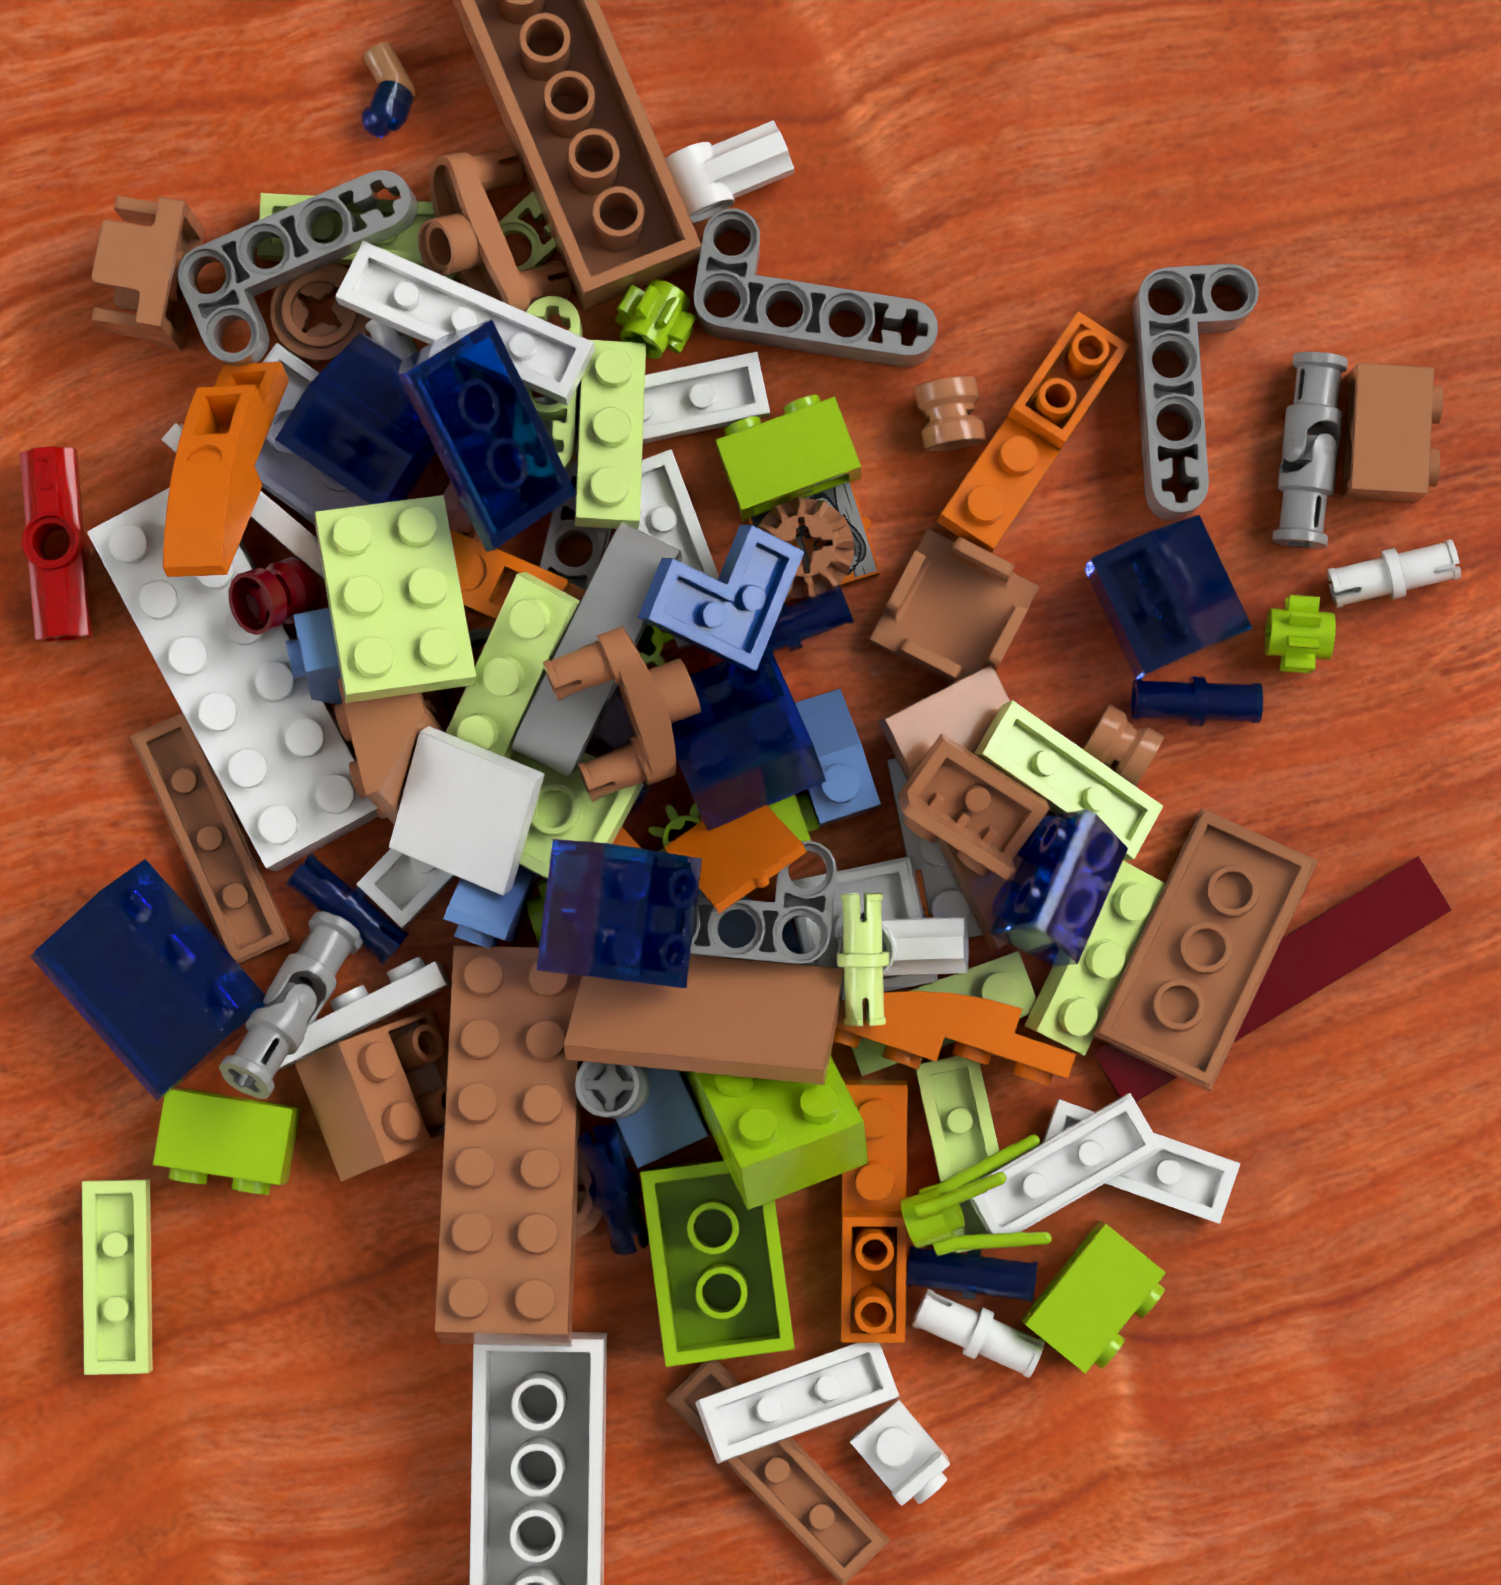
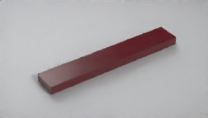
(1313, 959)

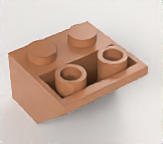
(385, 741)
(379, 1093)

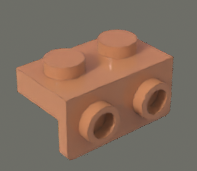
(970, 807)

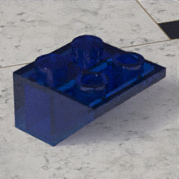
(361, 425)
(1167, 596)
(744, 743)
(1059, 887)
(619, 913)

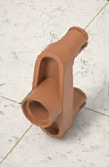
(468, 234)
(651, 700)

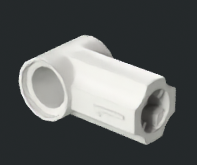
(716, 174)
(925, 945)

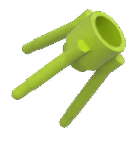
(937, 1212)

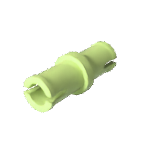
(863, 959)

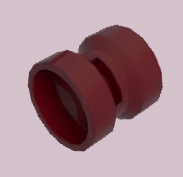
(271, 596)

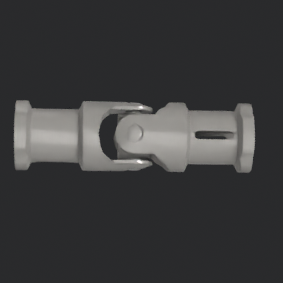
(1309, 461)
(291, 1005)

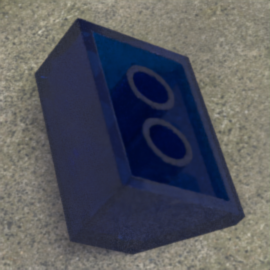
(486, 432)
(150, 979)

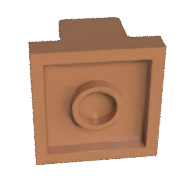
(144, 269)
(953, 609)

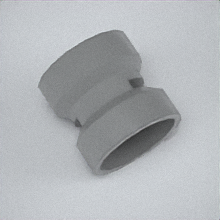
(600, 1084)

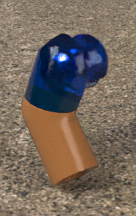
(393, 94)

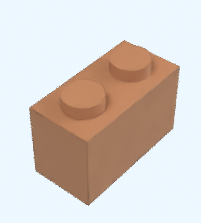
(1390, 433)

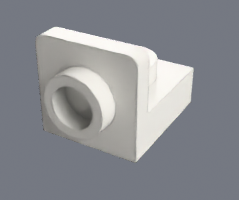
(902, 1454)

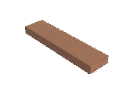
(211, 840)
(791, 1485)

